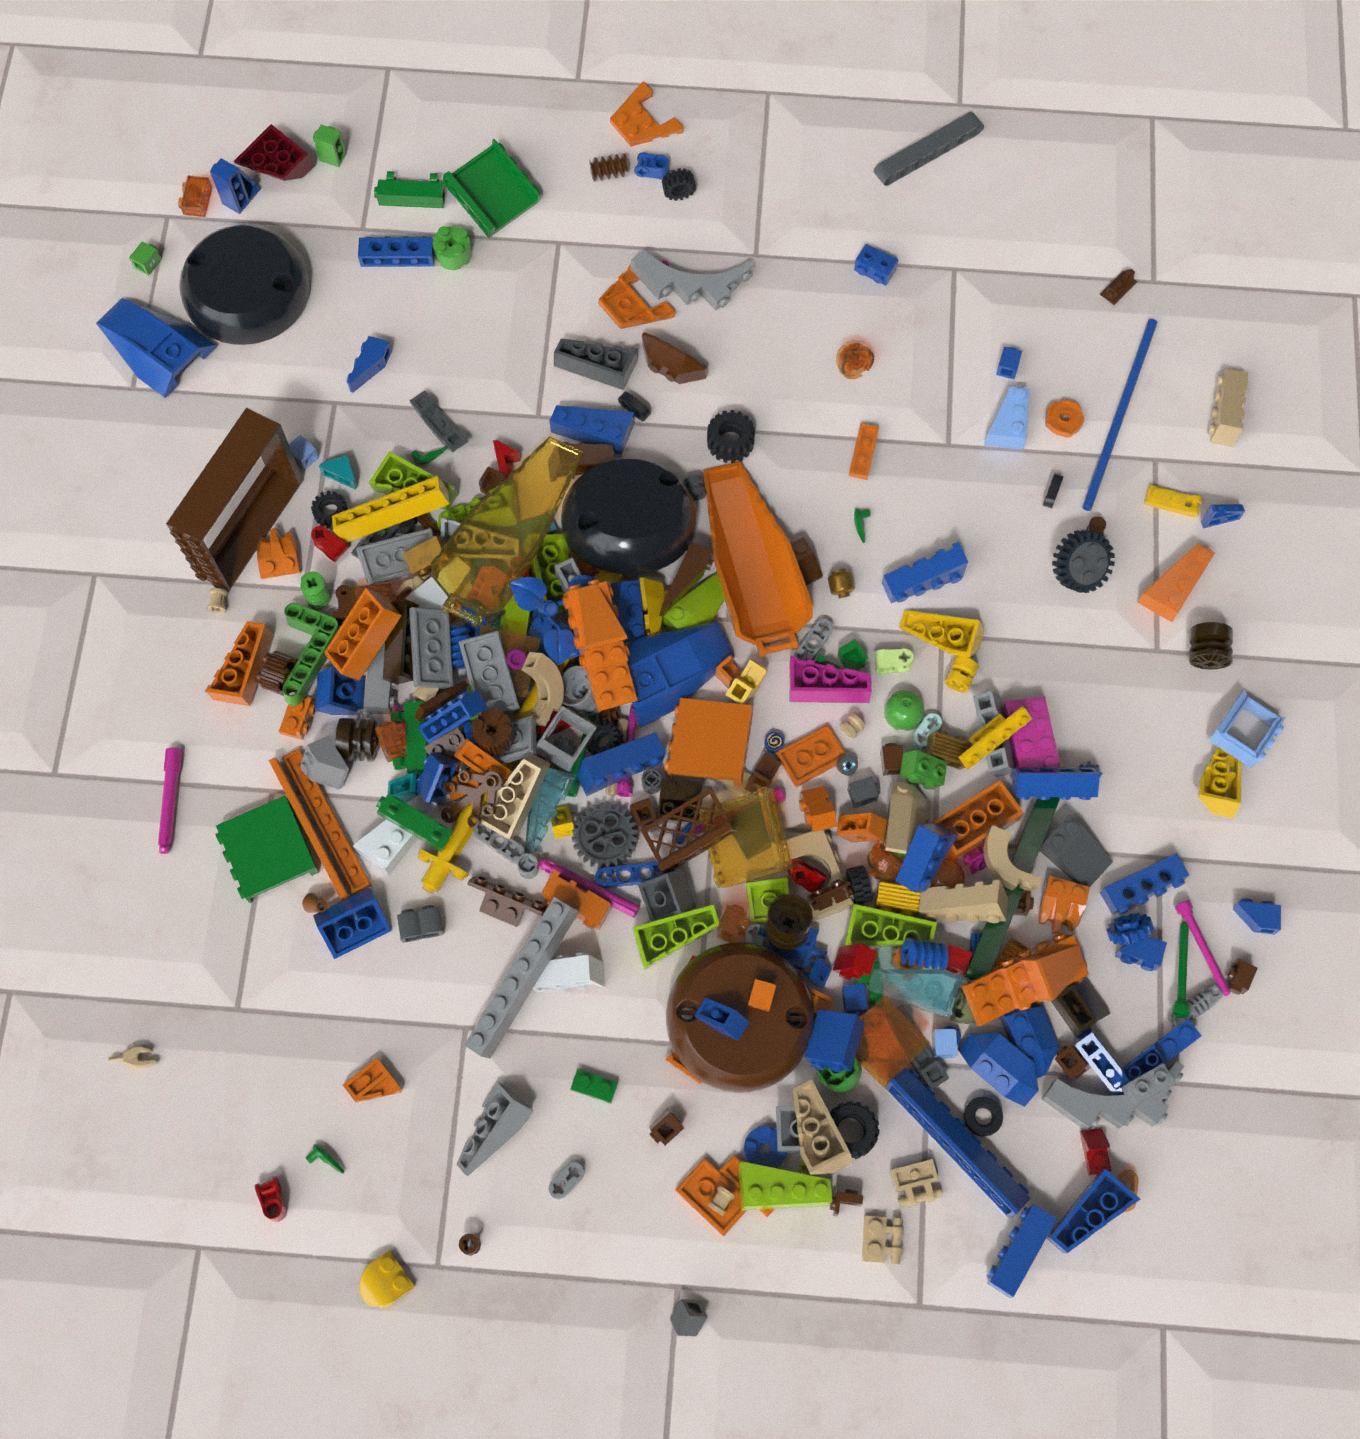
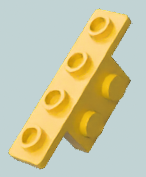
(993, 735)

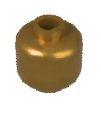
(841, 583)

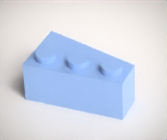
(1011, 421)

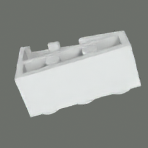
(571, 972)

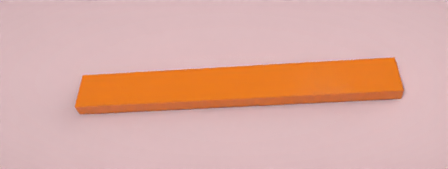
(327, 824)
(309, 829)

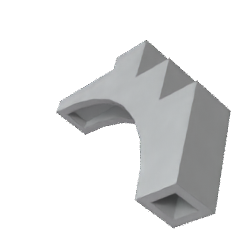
(688, 286)
(1084, 1107)

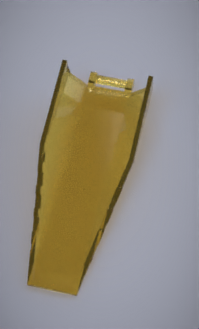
(504, 533)

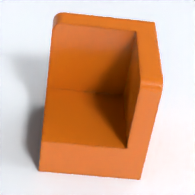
(727, 671)
(761, 995)

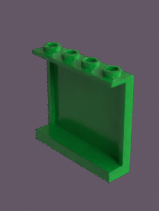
(492, 189)
(265, 848)

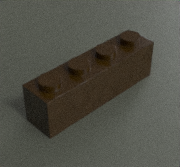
(398, 648)

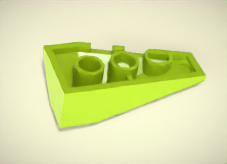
(696, 607)

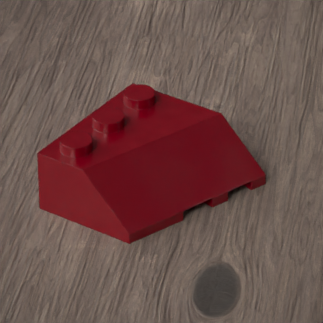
(276, 156)

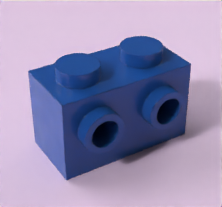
(875, 265)

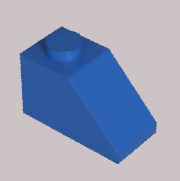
(722, 1018)

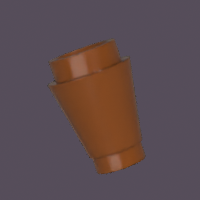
(314, 903)

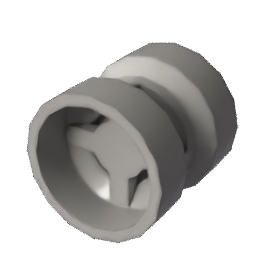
(528, 862)

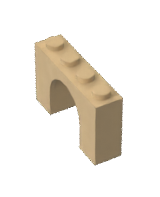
(817, 847)

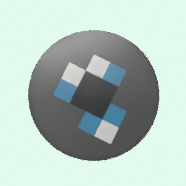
(847, 764)

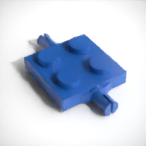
(800, 956)

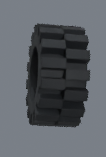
(678, 184)
(323, 501)
(604, 729)
(859, 884)

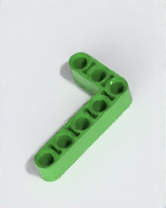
(320, 635)

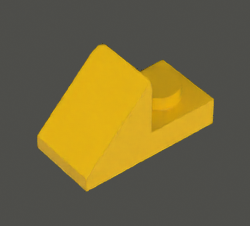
(562, 822)

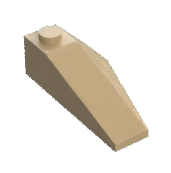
(905, 813)

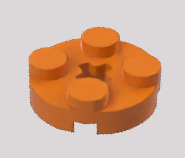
(1060, 427)

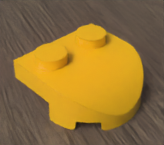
(384, 1282)

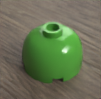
(904, 710)
(841, 1081)

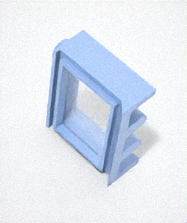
(1247, 730)

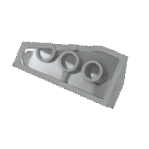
(499, 1122)

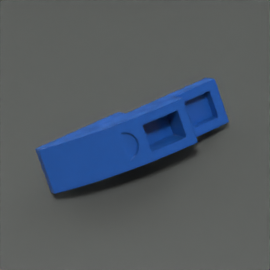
(1163, 1050)

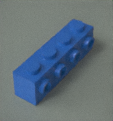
(452, 715)
(1055, 782)
(1021, 1250)

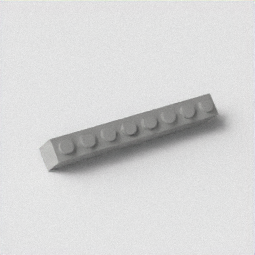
(521, 978)

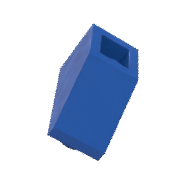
(1259, 917)
(1145, 953)

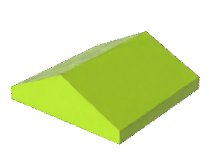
(762, 894)

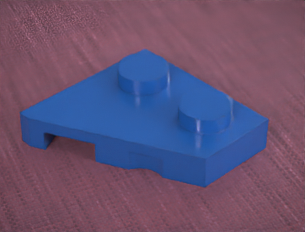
(1221, 514)

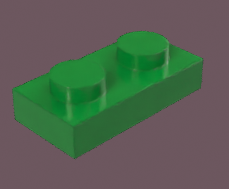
(594, 1086)

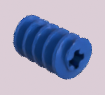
(457, 634)
(924, 953)

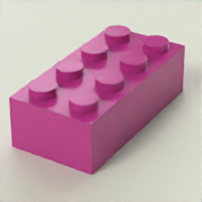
(1035, 742)

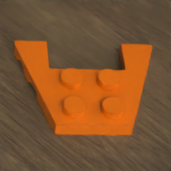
(635, 122)
(627, 307)

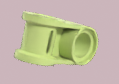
(891, 661)

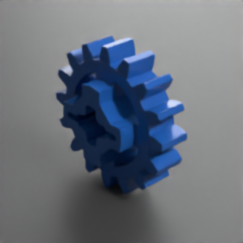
(1130, 929)

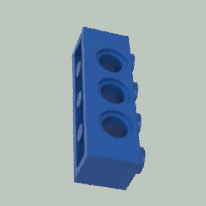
(389, 257)
(1171, 867)

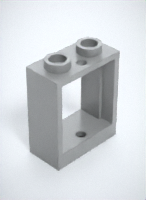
(556, 755)

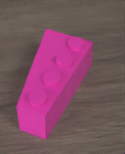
(826, 683)

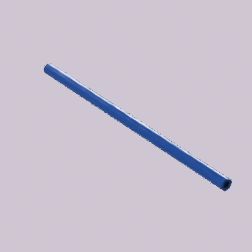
(1119, 415)

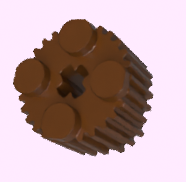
(276, 671)
(489, 723)

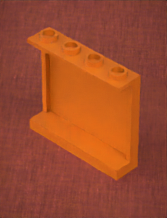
(710, 740)

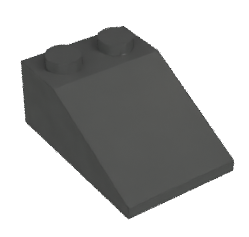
(1076, 852)

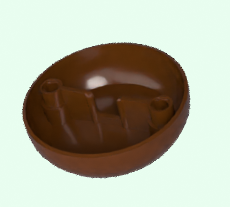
(768, 1045)

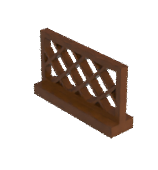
(694, 847)

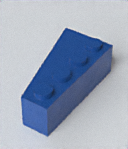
(593, 425)
(926, 574)
(620, 763)
(1093, 1209)

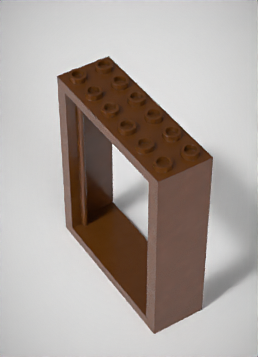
(215, 486)

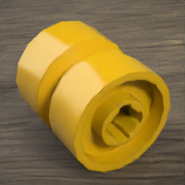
(961, 674)

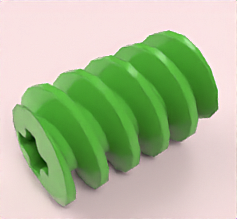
(315, 590)

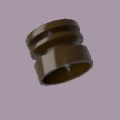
(1211, 645)
(353, 739)
(795, 913)

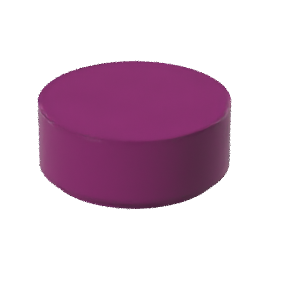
(516, 659)

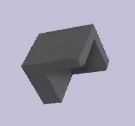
(688, 1317)

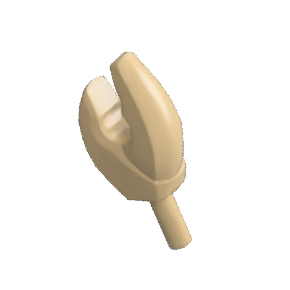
(412, 583)
(132, 1058)

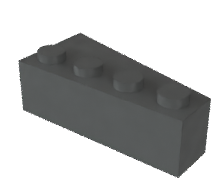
(596, 361)

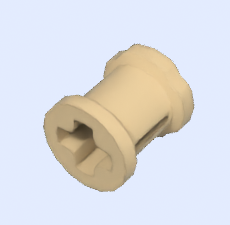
(217, 600)
(721, 1200)

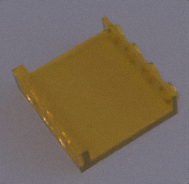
(758, 845)

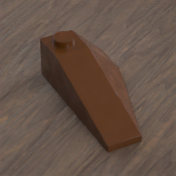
(691, 570)

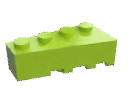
(398, 474)
(515, 618)
(886, 929)
(668, 935)
(780, 1189)

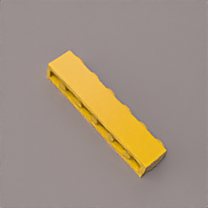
(390, 509)

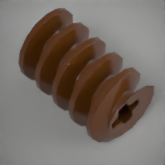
(608, 167)

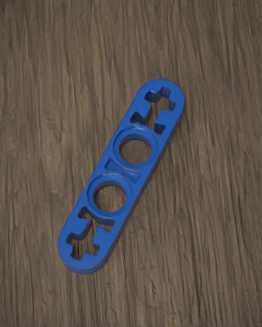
(634, 870)

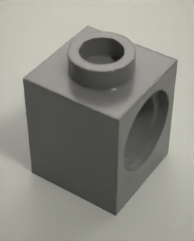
(863, 792)

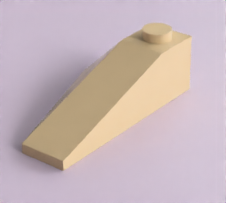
(818, 1134)

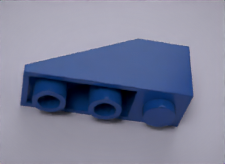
(371, 360)

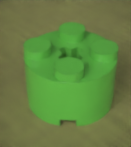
(452, 247)

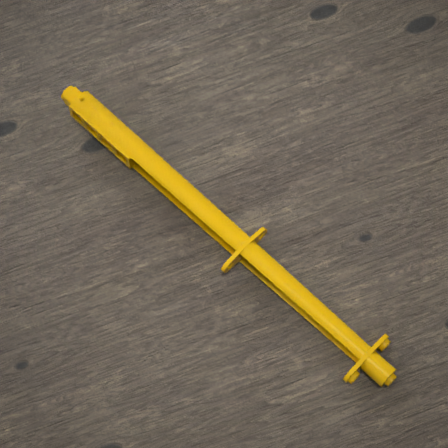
(444, 861)

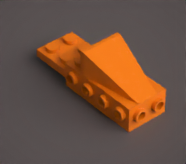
(600, 643)
(1029, 977)

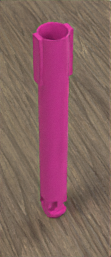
(172, 768)
(616, 900)

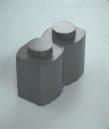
(420, 924)

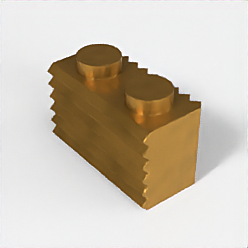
(947, 748)

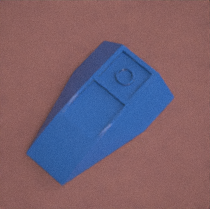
(152, 343)
(673, 667)

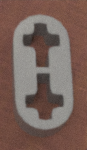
(562, 1176)

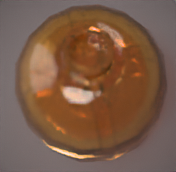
(854, 359)
(882, 863)
(948, 874)

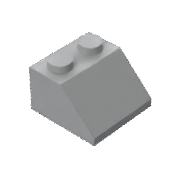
(324, 764)
(787, 1130)

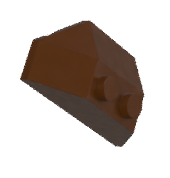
(671, 361)

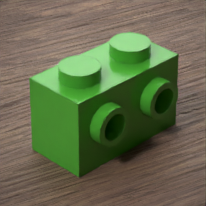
(329, 145)
(923, 769)

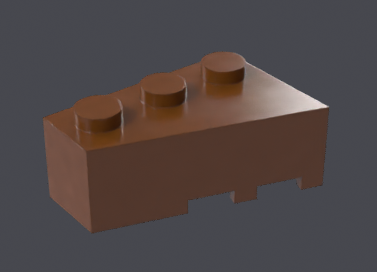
(593, 455)

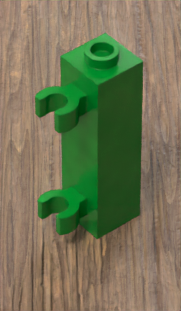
(410, 193)
(414, 739)
(413, 821)

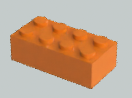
(362, 634)
(976, 815)

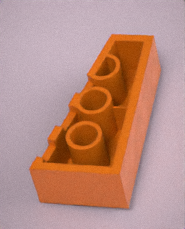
(238, 675)

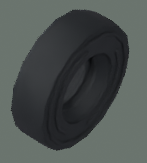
(977, 1128)

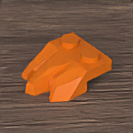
(278, 555)
(1063, 904)

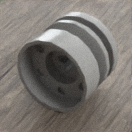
(578, 691)

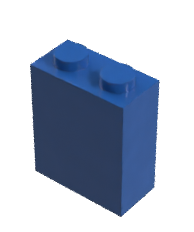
(834, 1040)

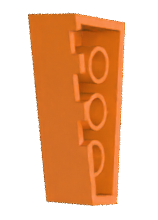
(1174, 587)

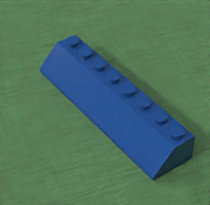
(958, 1143)

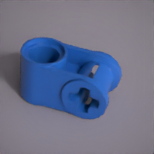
(653, 166)

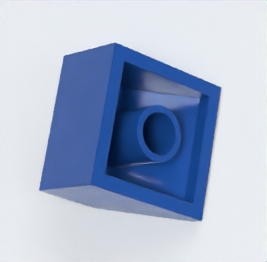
(338, 693)
(436, 773)

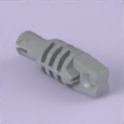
(1199, 1004)

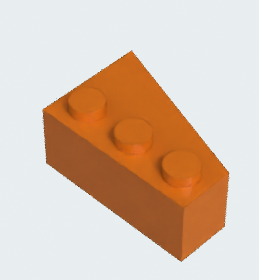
(591, 906)

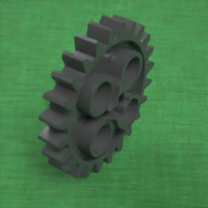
(611, 852)

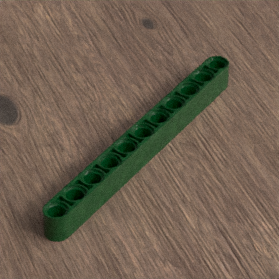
(1024, 860)

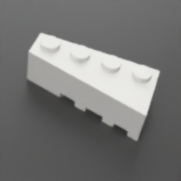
(390, 843)

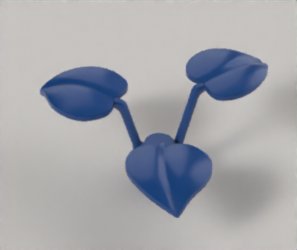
(529, 596)

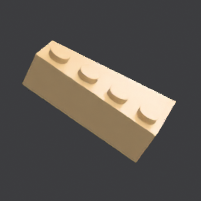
(1229, 407)
(516, 797)
(965, 903)

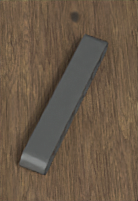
(928, 148)

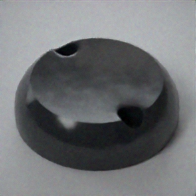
(244, 284)
(628, 517)

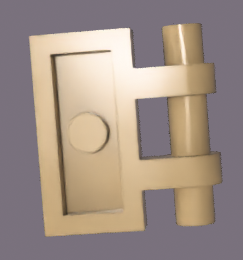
(914, 1176)
(875, 1239)

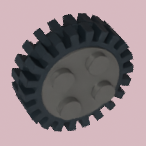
(1083, 561)

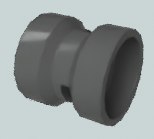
(694, 485)
(652, 785)

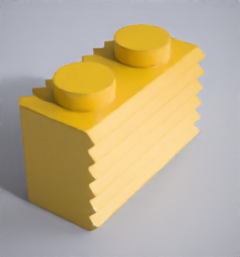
(897, 898)

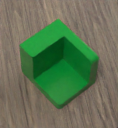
(852, 656)

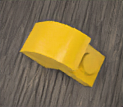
(748, 683)

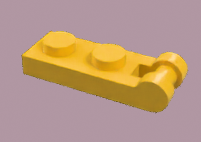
(1173, 501)

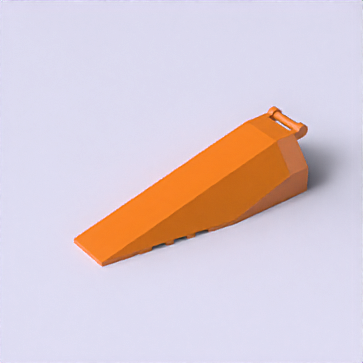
(754, 563)

